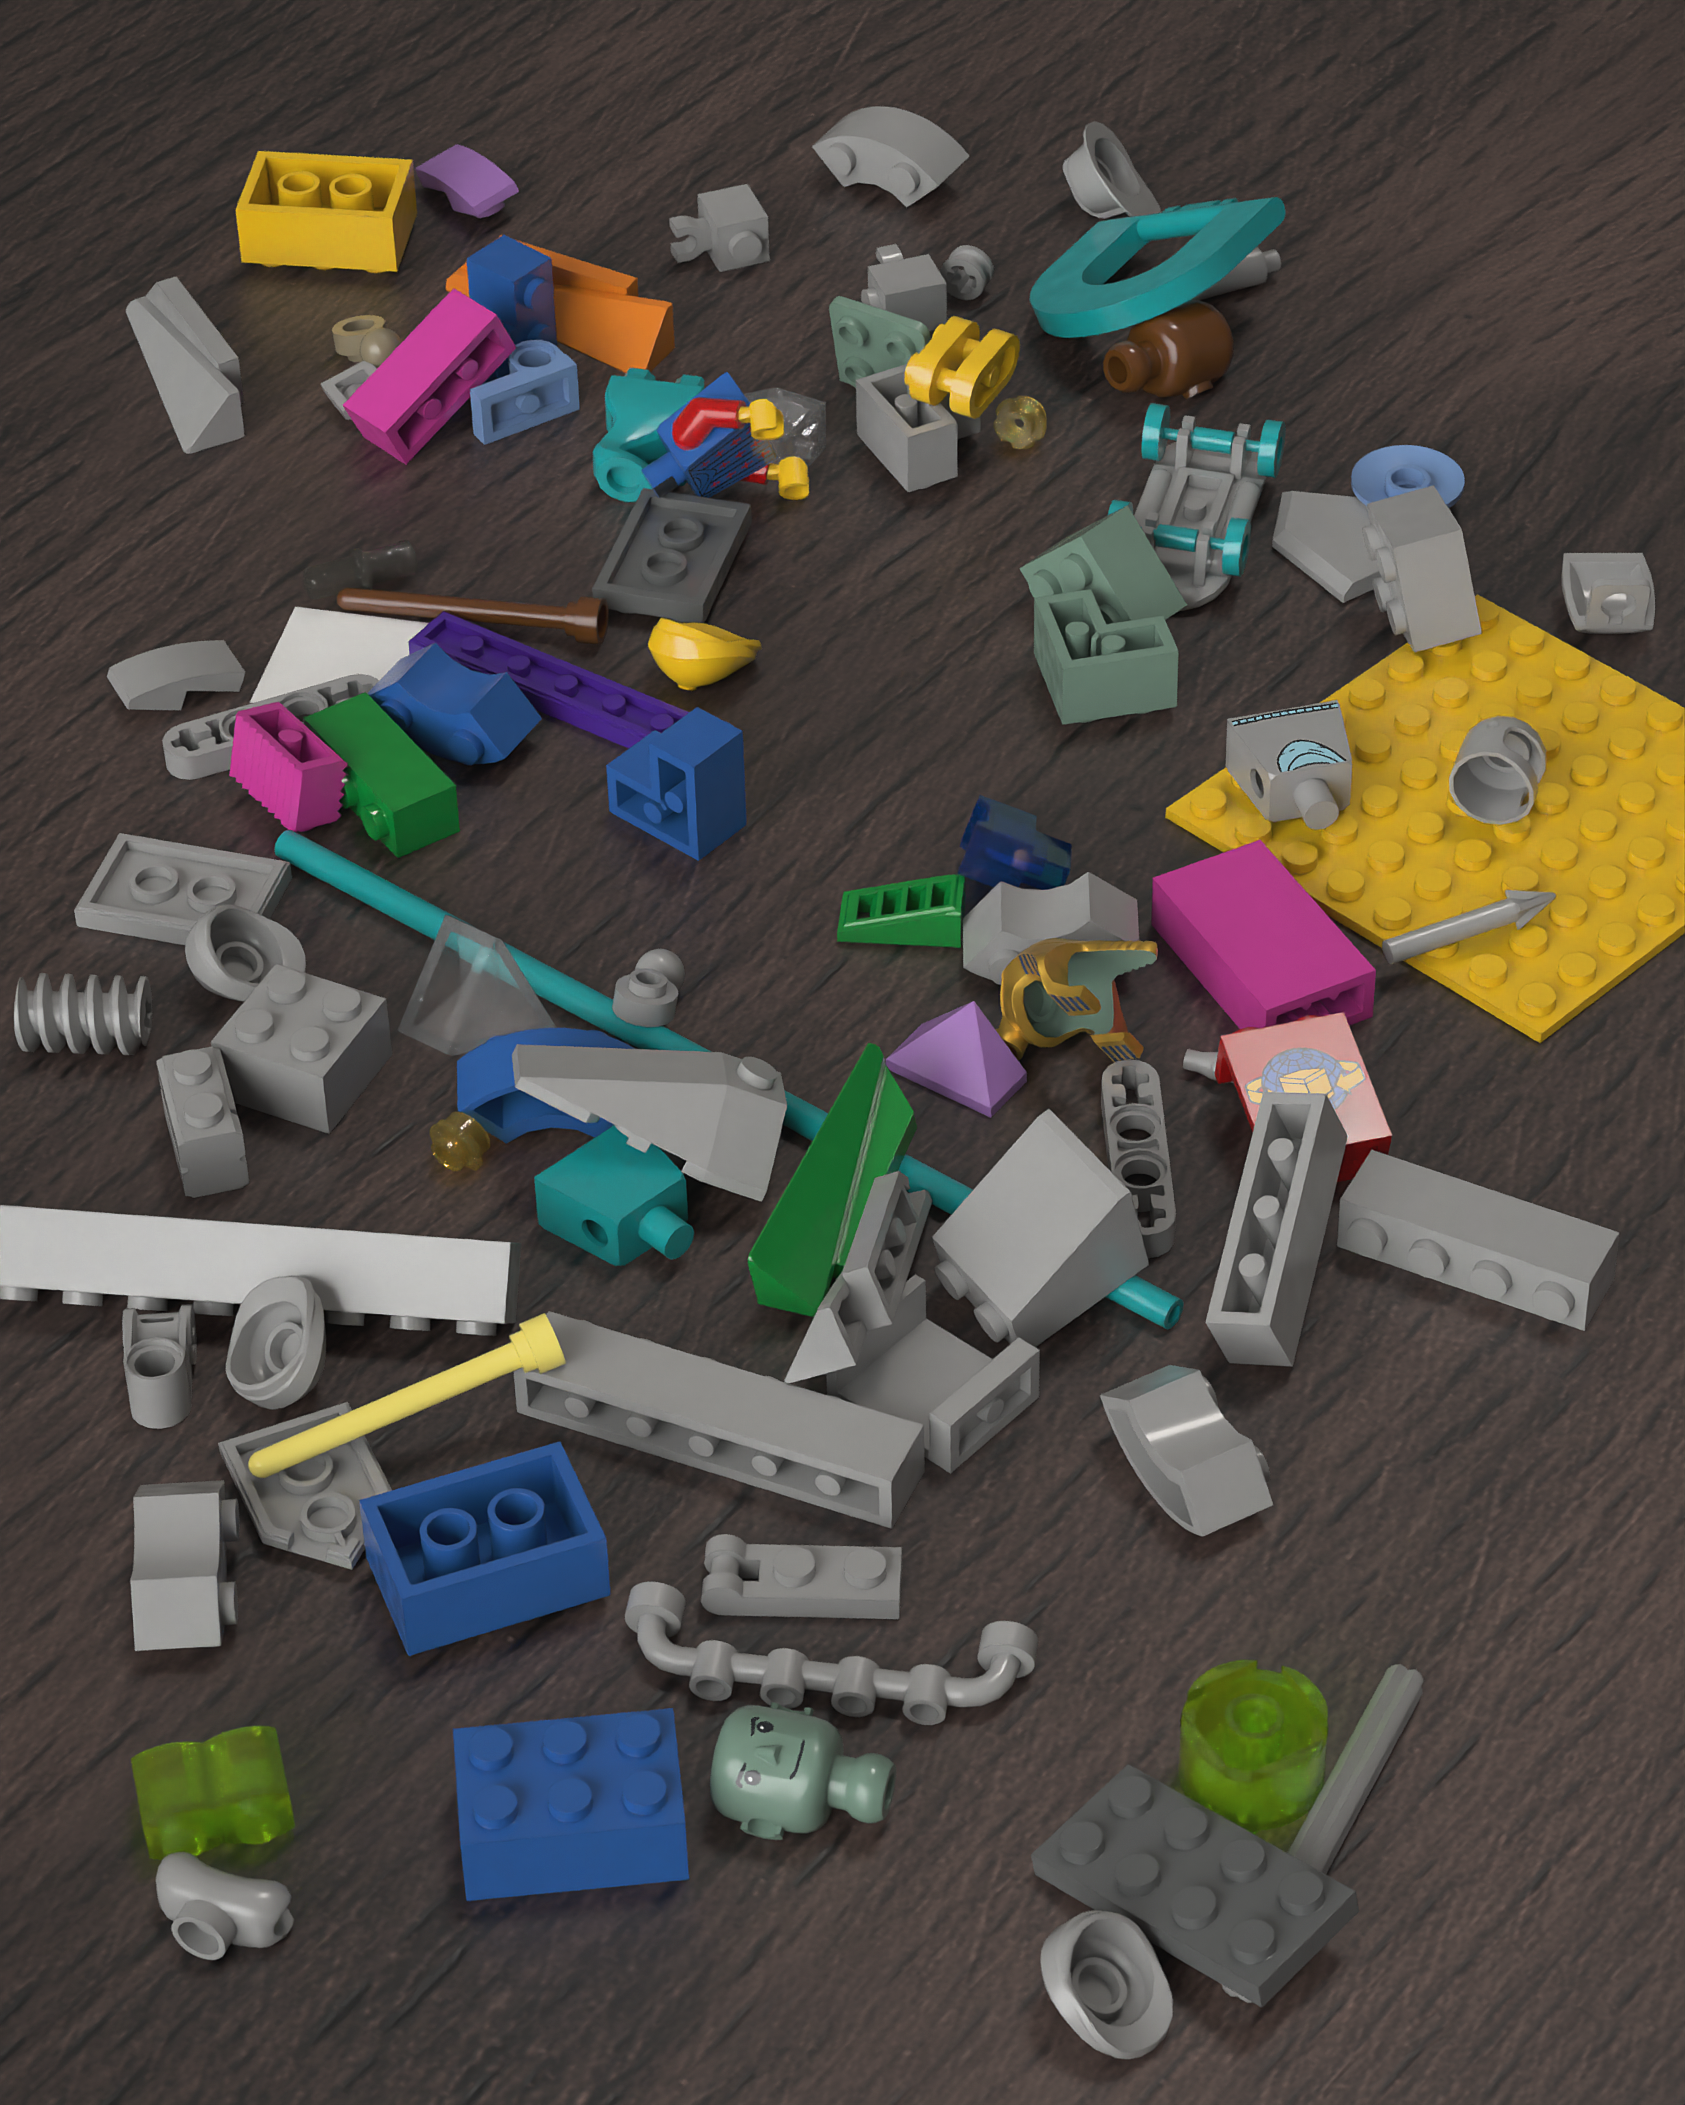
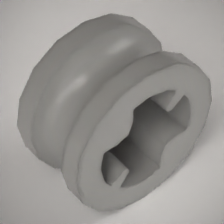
(975, 264)

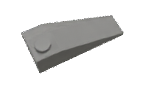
(695, 1104)

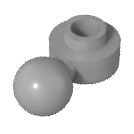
(651, 990)

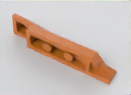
(601, 313)

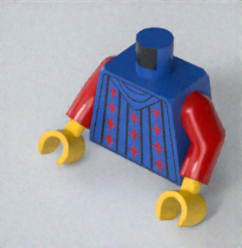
(724, 441)

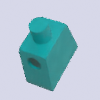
(616, 1200)

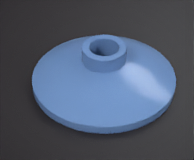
(1406, 469)

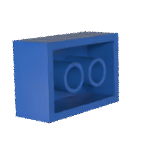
(485, 1548)
(570, 1804)

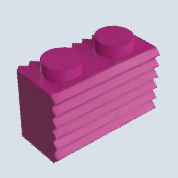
(287, 767)

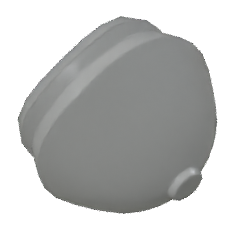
(236, 948)
(277, 1343)
(1108, 1983)

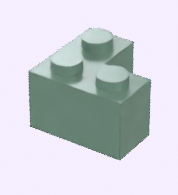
(1115, 564)
(1102, 667)

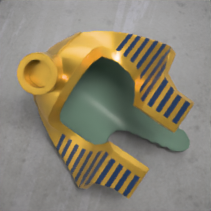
(1070, 989)

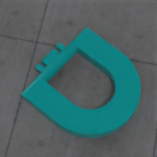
(1071, 292)

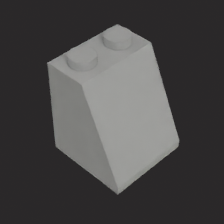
(1040, 1236)

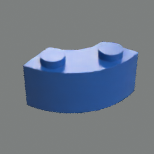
(455, 709)
(489, 1092)

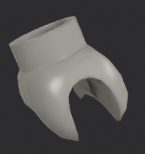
(220, 1908)

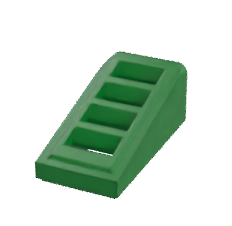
(916, 913)

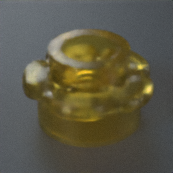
(1027, 410)
(459, 1142)

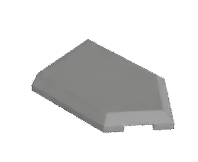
(1326, 541)
(313, 1503)

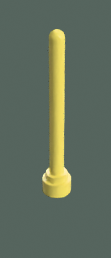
(529, 1349)

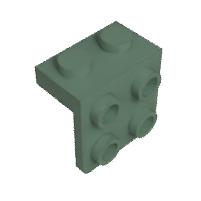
(872, 339)

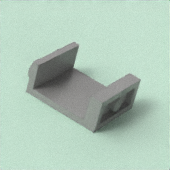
(939, 1381)

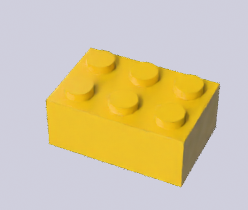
(326, 211)

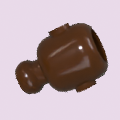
(1173, 352)

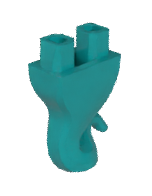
(633, 412)

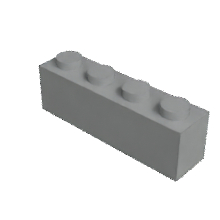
(1277, 1229)
(1478, 1239)

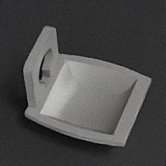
(1608, 592)

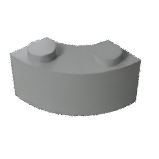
(890, 151)
(1016, 918)
(1187, 1449)
(182, 1565)

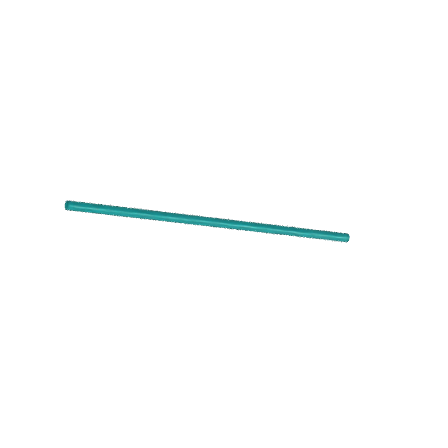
(596, 1009)

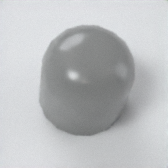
(1497, 770)

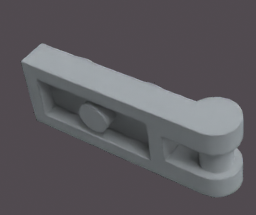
(801, 1580)

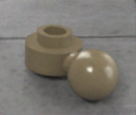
(365, 339)

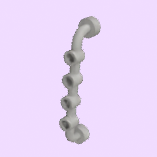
(657, 1612)

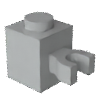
(728, 227)
(907, 287)

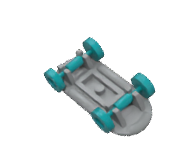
(1203, 498)

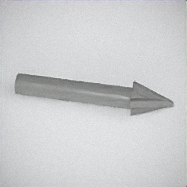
(1517, 908)

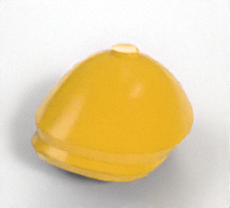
(699, 652)

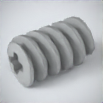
(82, 1016)

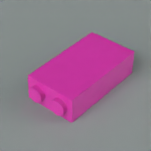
(1260, 940)

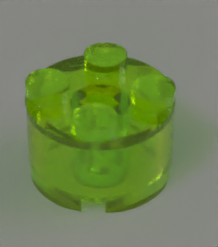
(1253, 1744)

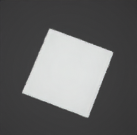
(333, 645)

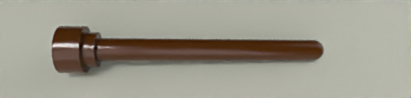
(582, 619)

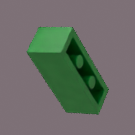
(388, 777)

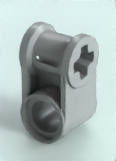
(159, 1365)

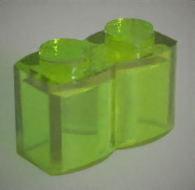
(213, 1792)

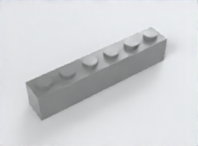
(727, 1421)

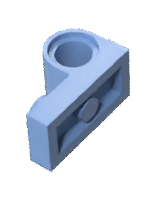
(537, 390)

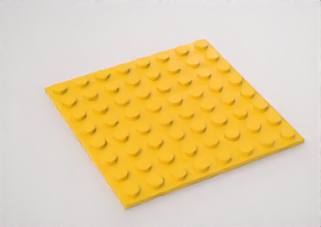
(1407, 856)

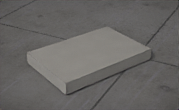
(166, 886)

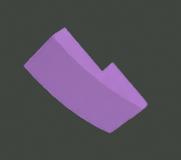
(469, 180)

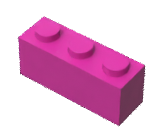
(429, 376)

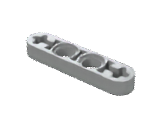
(192, 746)
(1143, 1156)

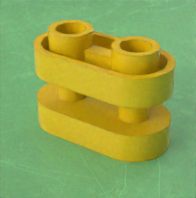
(962, 366)

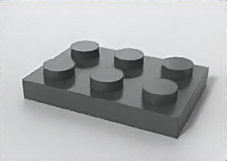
(673, 555)

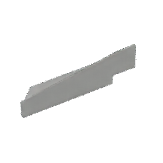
(189, 365)
(871, 1280)

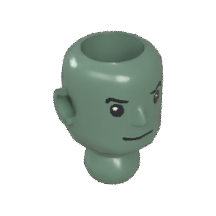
(789, 1771)

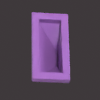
(961, 1060)

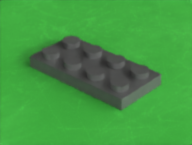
(1196, 1884)

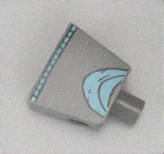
(1293, 762)

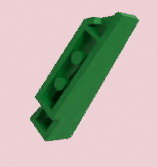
(825, 1199)

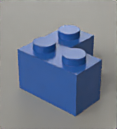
(516, 287)
(683, 783)

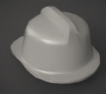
(1105, 177)

